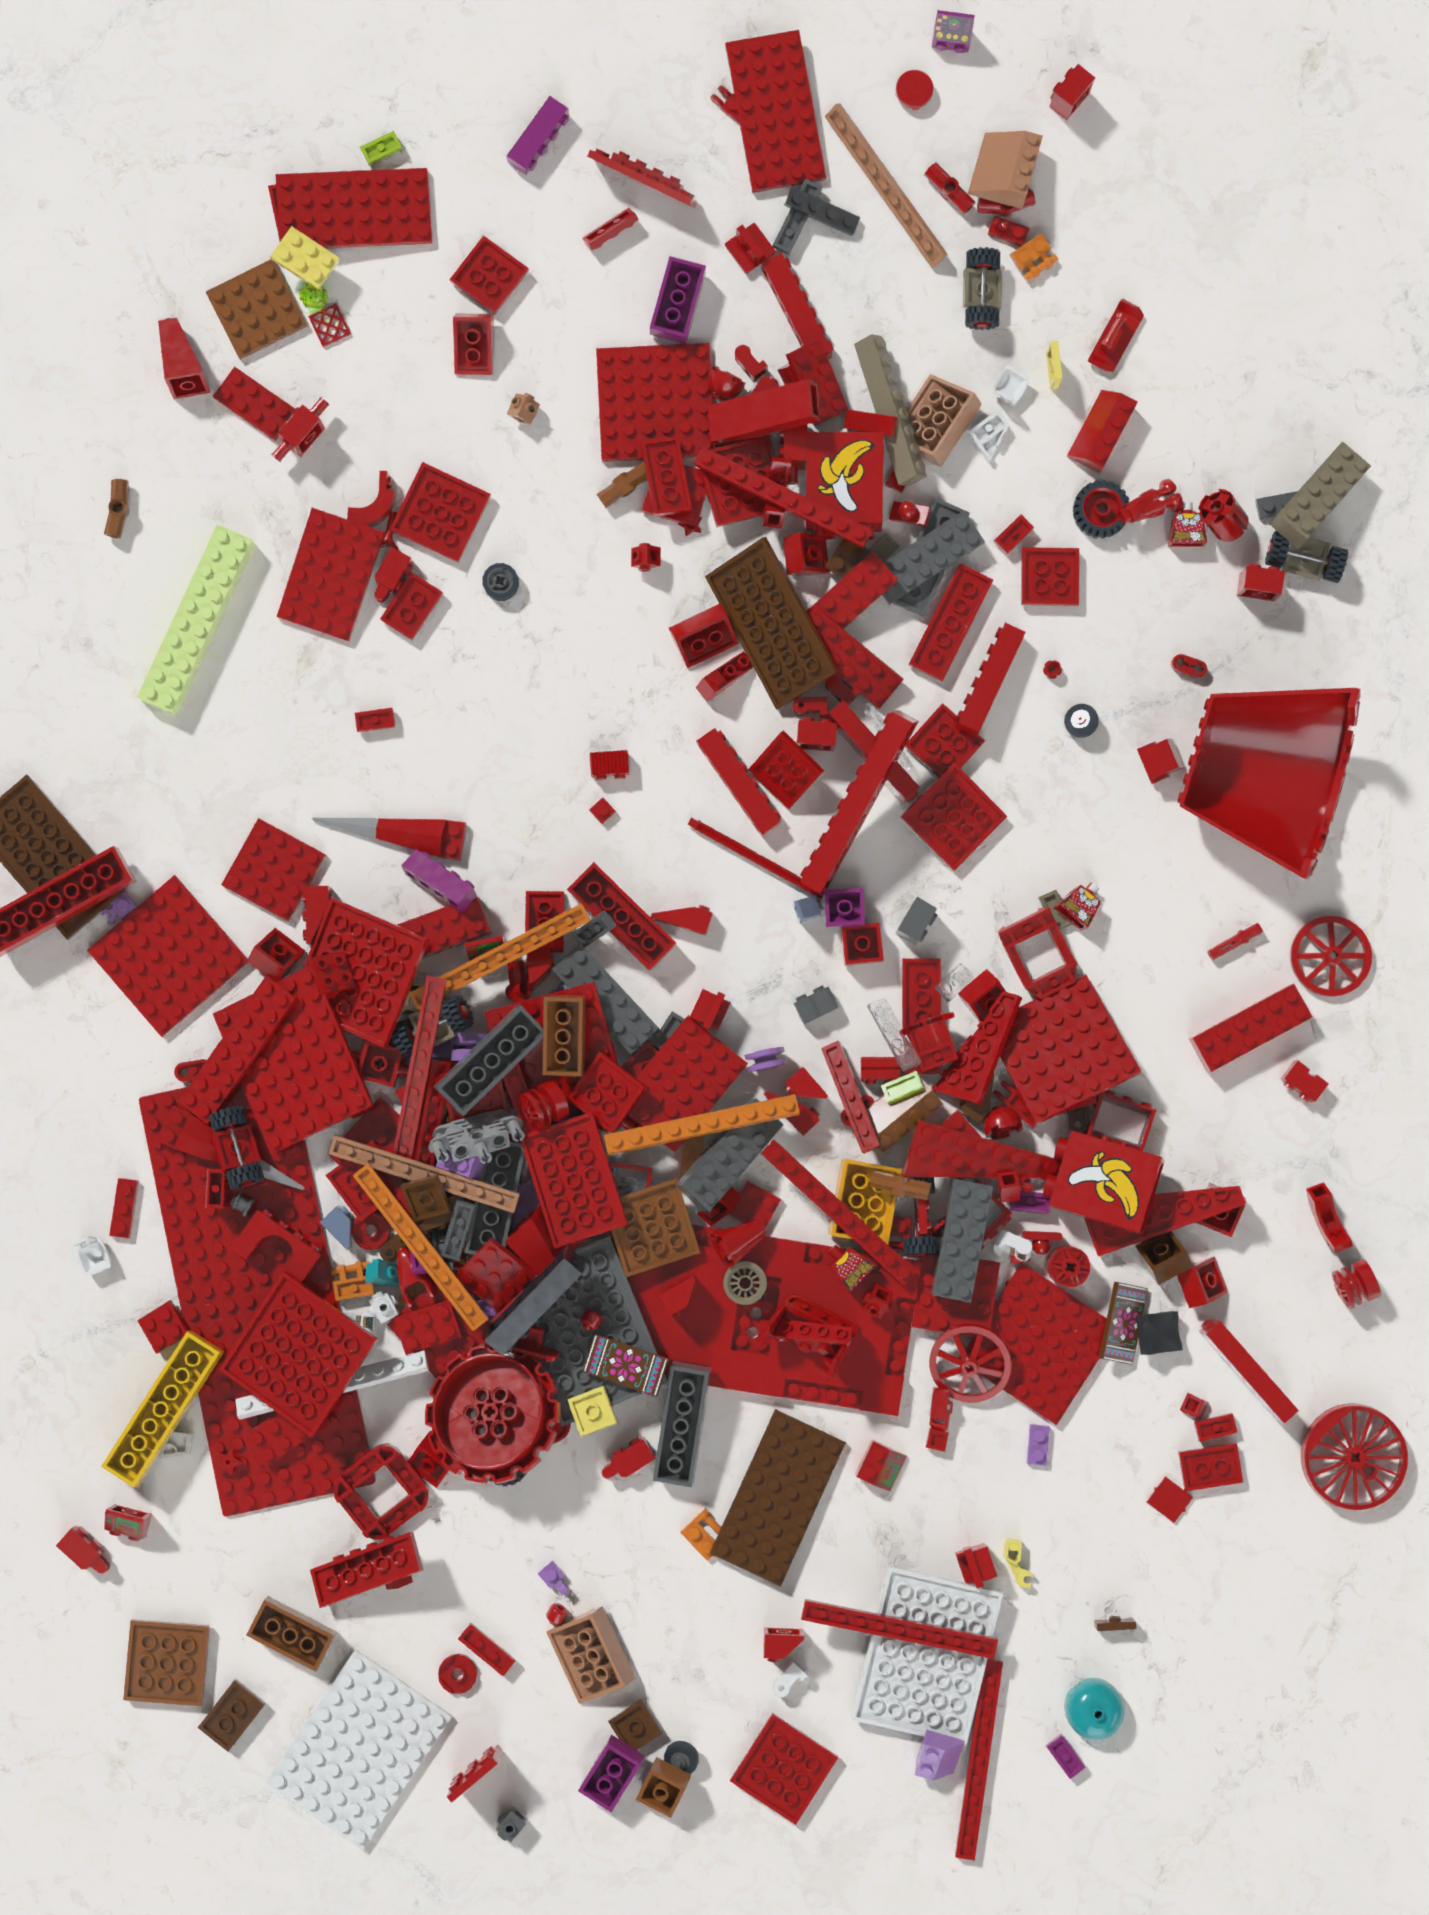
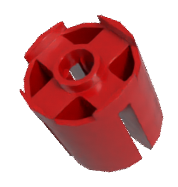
(1223, 515)

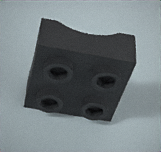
(1158, 1332)

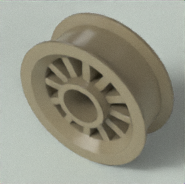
(754, 1297)

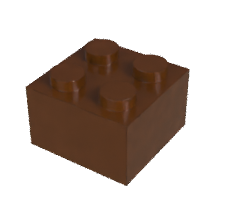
(1163, 1257)

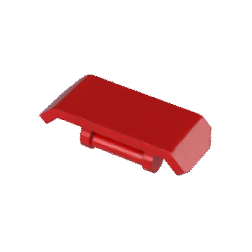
(1116, 336)

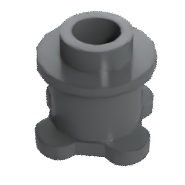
(242, 1204)

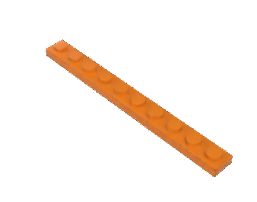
(509, 951)
(701, 1124)
(420, 1247)

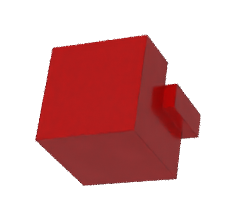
(1160, 759)
(710, 1009)
(976, 1564)

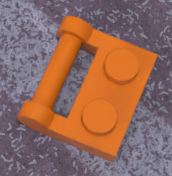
(698, 1536)

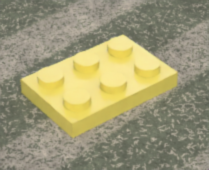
(304, 258)

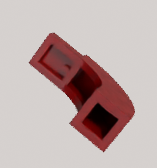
(779, 472)
(378, 510)
(1326, 1218)

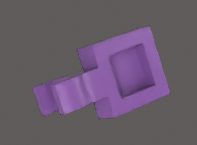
(553, 1575)

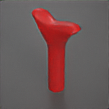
(388, 540)

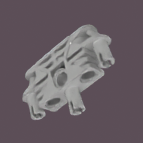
(476, 1136)

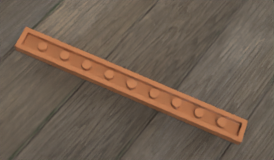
(886, 185)
(415, 1170)

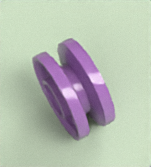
(765, 1059)

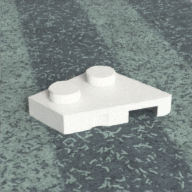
(989, 434)

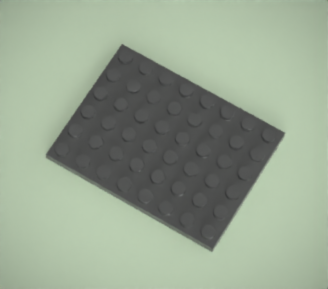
(609, 1294)

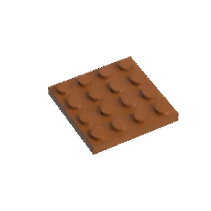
(256, 309)
(656, 1230)
(166, 1662)

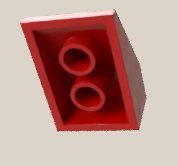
(473, 343)
(541, 907)

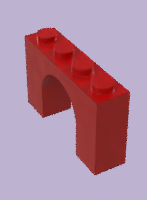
(264, 1225)

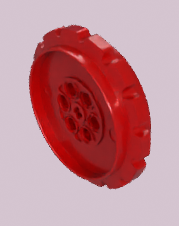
(525, 1432)

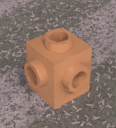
(523, 408)

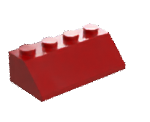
(1102, 429)

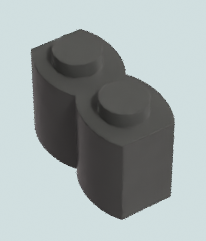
(815, 1005)

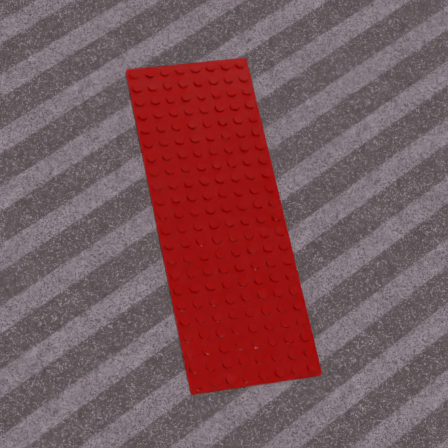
(223, 1293)

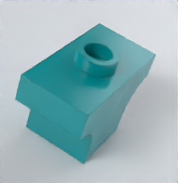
(382, 1273)

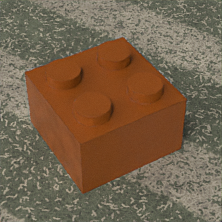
(663, 1787)

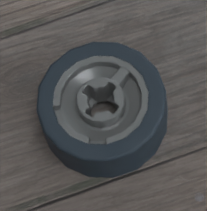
(498, 591)

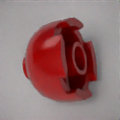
(724, 383)
(1001, 1122)

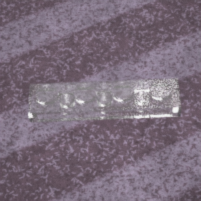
(872, 713)
(890, 1028)

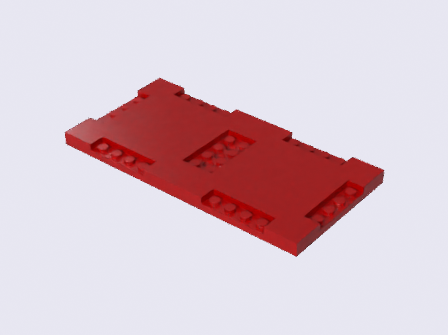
(716, 1328)

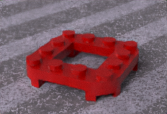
(346, 1494)

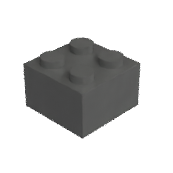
(916, 920)

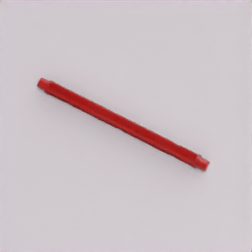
(751, 855)

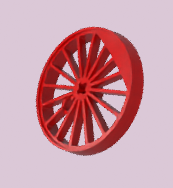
(1323, 1425)

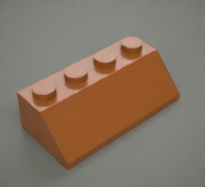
(564, 1035)
(900, 1117)

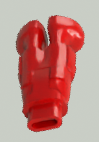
(1149, 505)

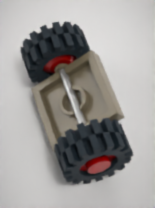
(982, 288)
(1308, 559)
(453, 1019)

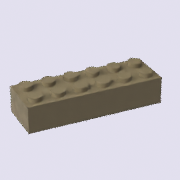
(1320, 495)

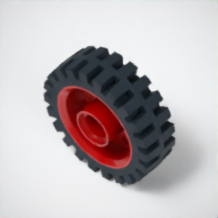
(1086, 512)

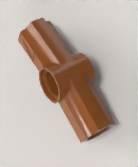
(622, 485)
(119, 496)
(900, 1185)

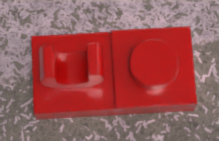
(1008, 231)

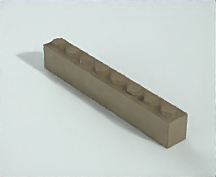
(889, 401)

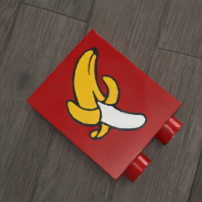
(846, 477)
(1104, 1182)

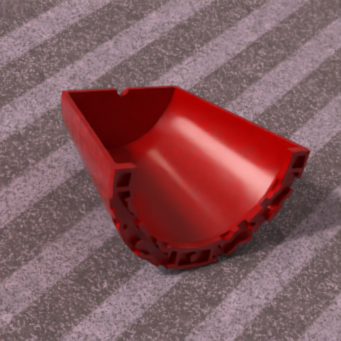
(1273, 769)

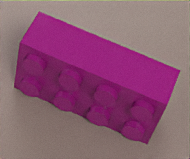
(677, 300)

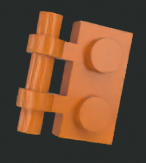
(1031, 251)
(351, 1287)

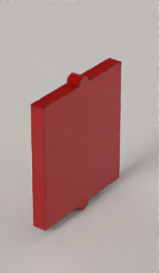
(1169, 1499)

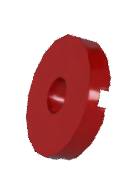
(374, 1242)
(461, 1662)

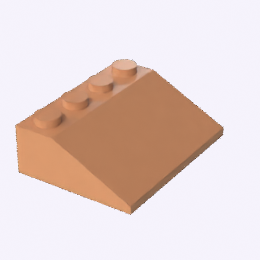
(1005, 167)
(940, 417)
(591, 1655)

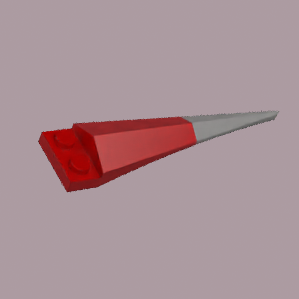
(434, 836)
(193, 1136)

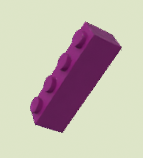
(538, 135)
(439, 880)

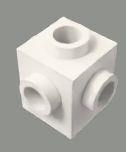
(388, 1311)

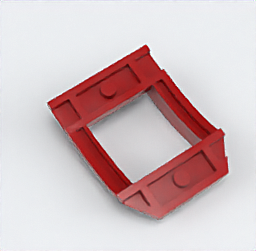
(1027, 928)

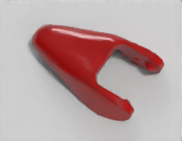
(406, 1278)

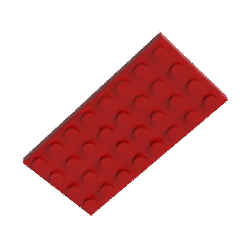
(775, 111)
(356, 207)

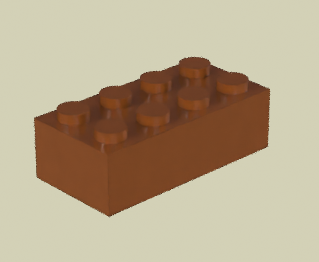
(291, 1633)

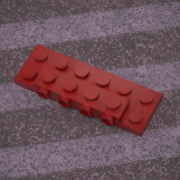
(639, 172)
(366, 1569)

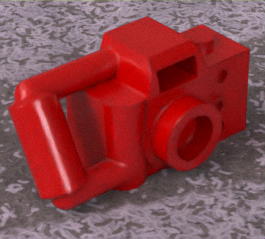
(939, 1408)

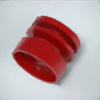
(544, 1105)
(1057, 1262)
(1357, 1283)

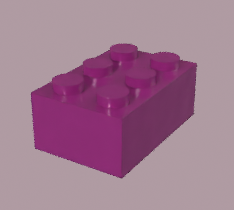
(611, 1773)

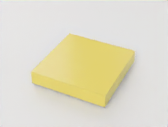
(1054, 365)
(592, 1411)

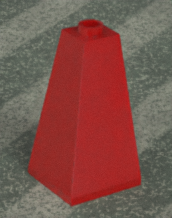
(180, 364)
(533, 1242)

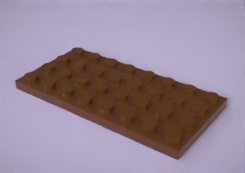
(771, 623)
(41, 845)
(777, 1497)

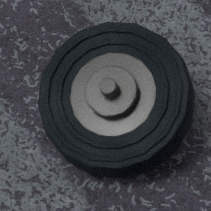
(682, 1755)

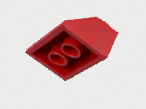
(703, 635)

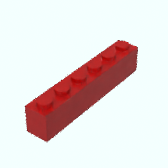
(794, 302)
(990, 680)
(738, 782)

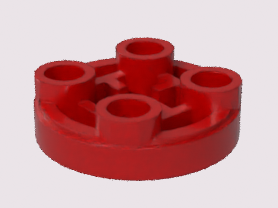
(914, 89)

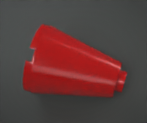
(737, 1241)

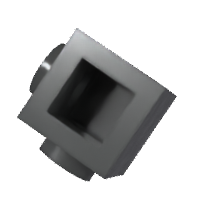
(510, 1824)

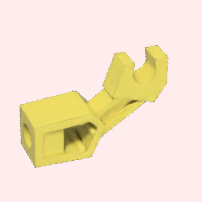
(1019, 1573)

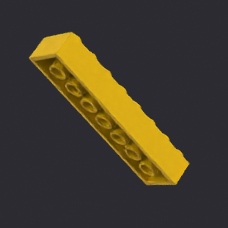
(162, 1409)

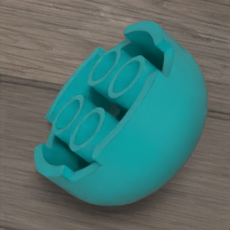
(1086, 1699)

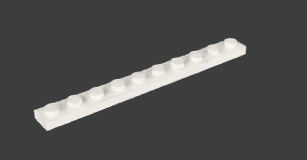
(364, 1377)

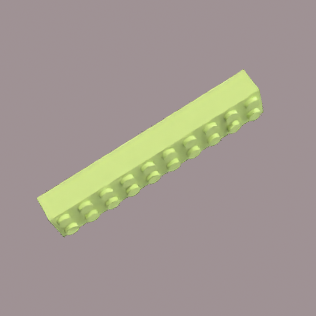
(196, 620)

